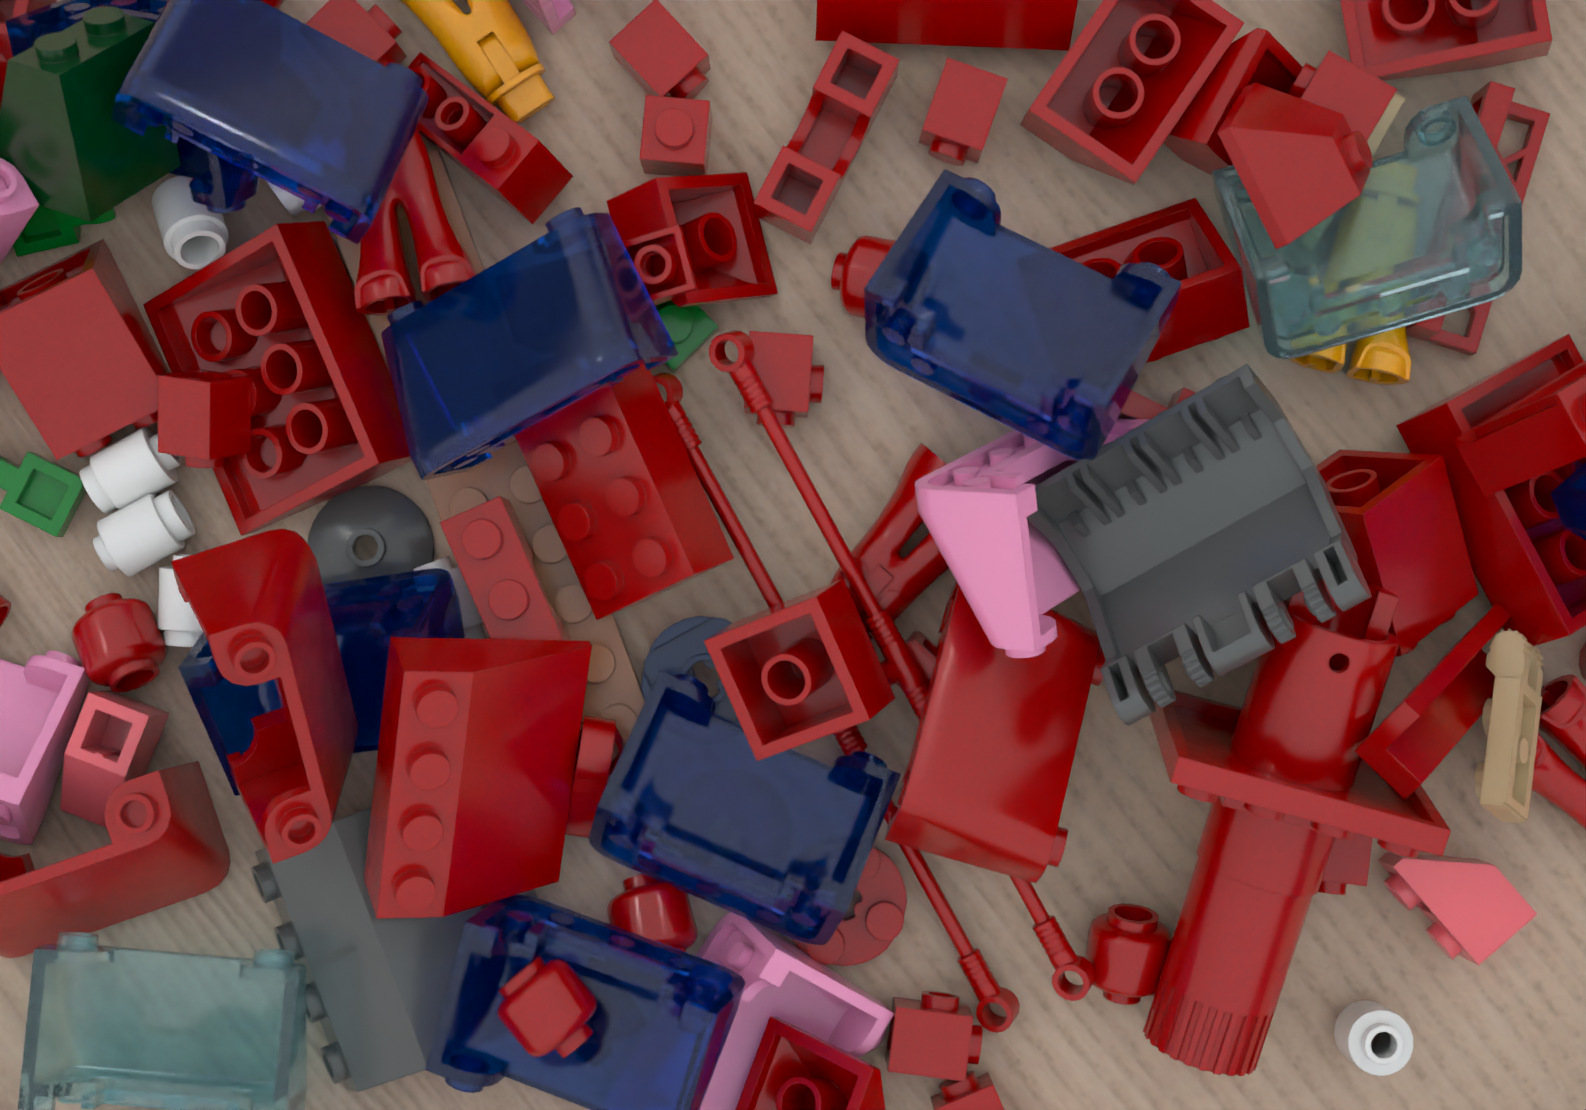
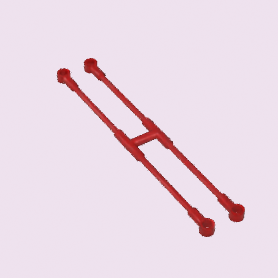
(898, 667)

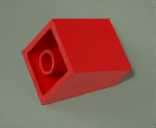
(79, 352)
(1404, 534)

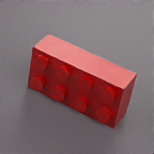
(623, 494)

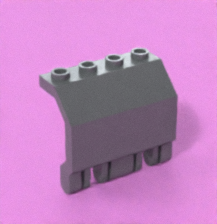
(1198, 539)
(366, 977)

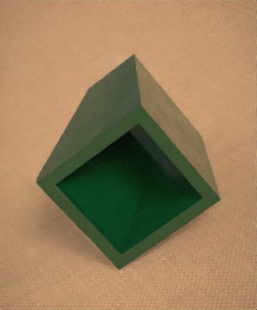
(61, 121)

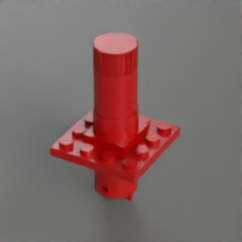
(1279, 797)

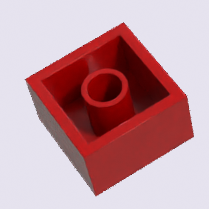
(800, 670)

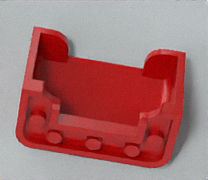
(268, 622)
(996, 747)
(160, 853)

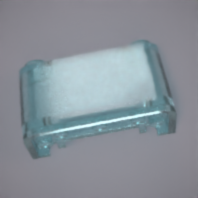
(1418, 243)
(163, 1029)

